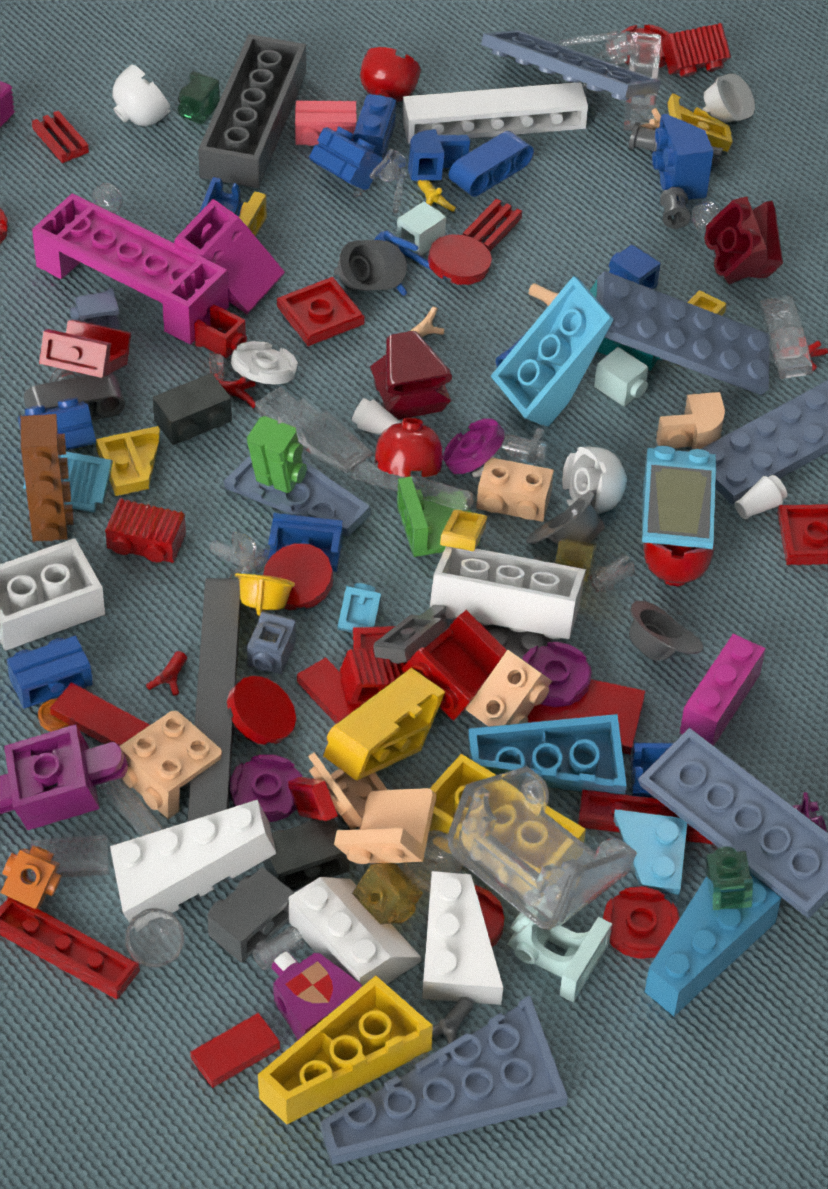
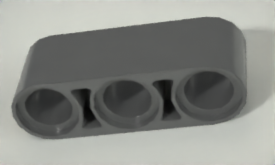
(101, 394)

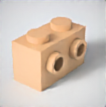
(512, 491)
(509, 692)

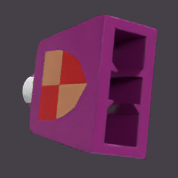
(309, 990)

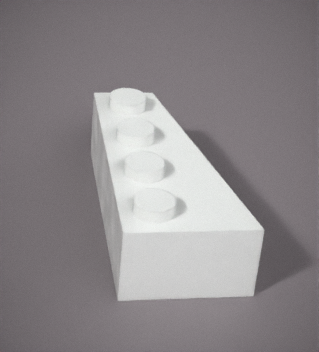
(190, 858)

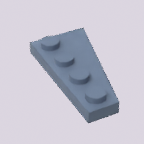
(313, 497)

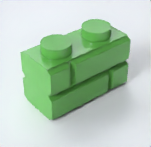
(276, 454)

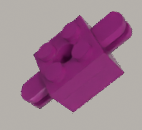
(60, 759)

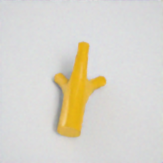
(434, 195)

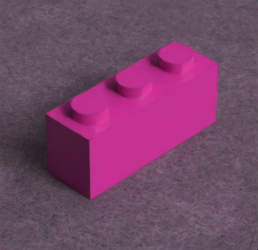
(723, 689)

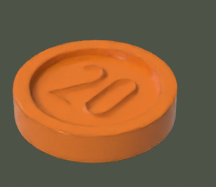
(48, 721)

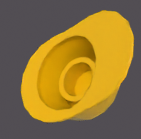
(264, 591)

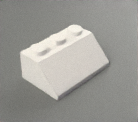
(347, 933)

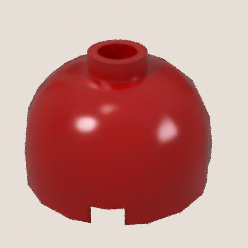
(389, 74)
(409, 448)
(677, 563)

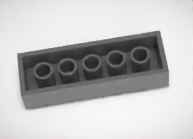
(252, 111)

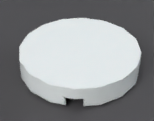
(263, 364)

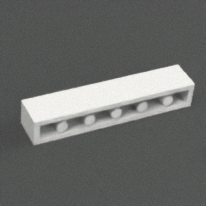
(497, 110)

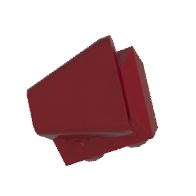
(745, 240)
(411, 377)

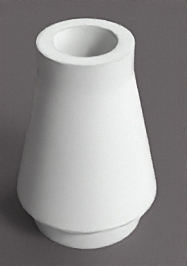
(373, 417)
(764, 495)

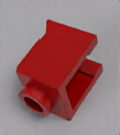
(223, 335)

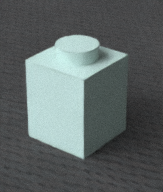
(421, 227)
(621, 377)

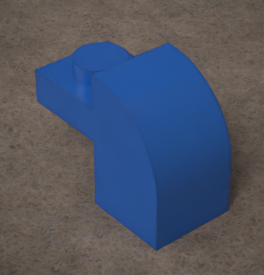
(433, 152)

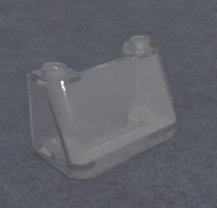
(527, 854)

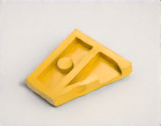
(716, 130)
(132, 458)

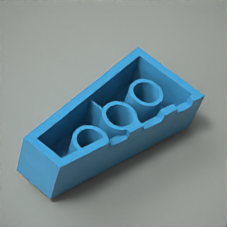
(562, 752)
(706, 944)

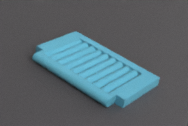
(87, 480)

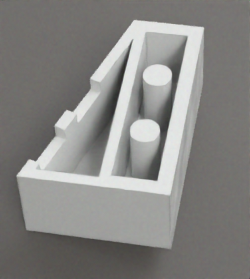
(458, 944)

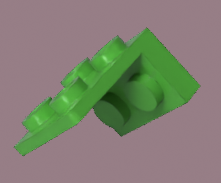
(421, 519)

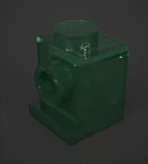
(199, 98)
(727, 871)

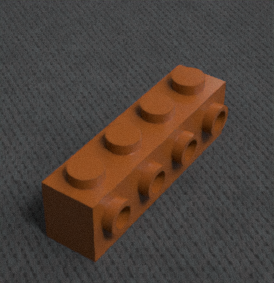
(45, 477)

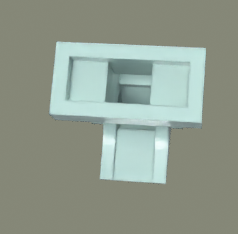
(578, 962)

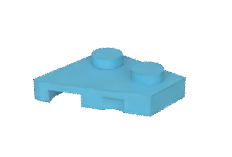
(658, 846)

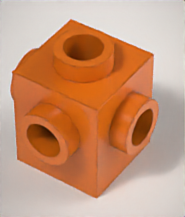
(20, 886)

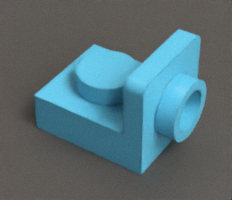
(359, 607)

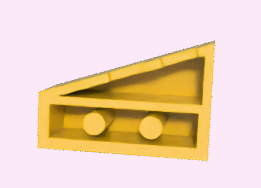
(385, 726)

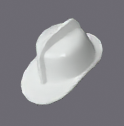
(729, 99)

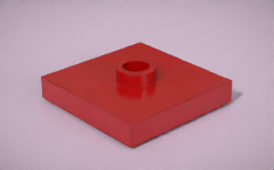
(320, 311)

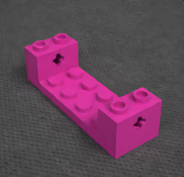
(135, 257)

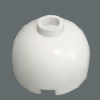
(138, 98)
(597, 472)

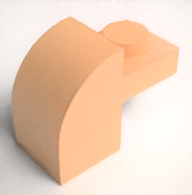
(698, 425)

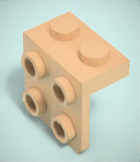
(166, 759)
(346, 793)
(391, 829)

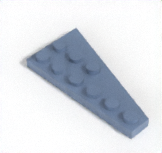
(461, 1087)

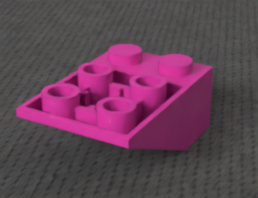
(229, 243)

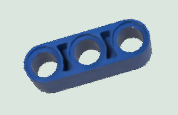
(491, 163)

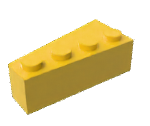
(344, 1051)

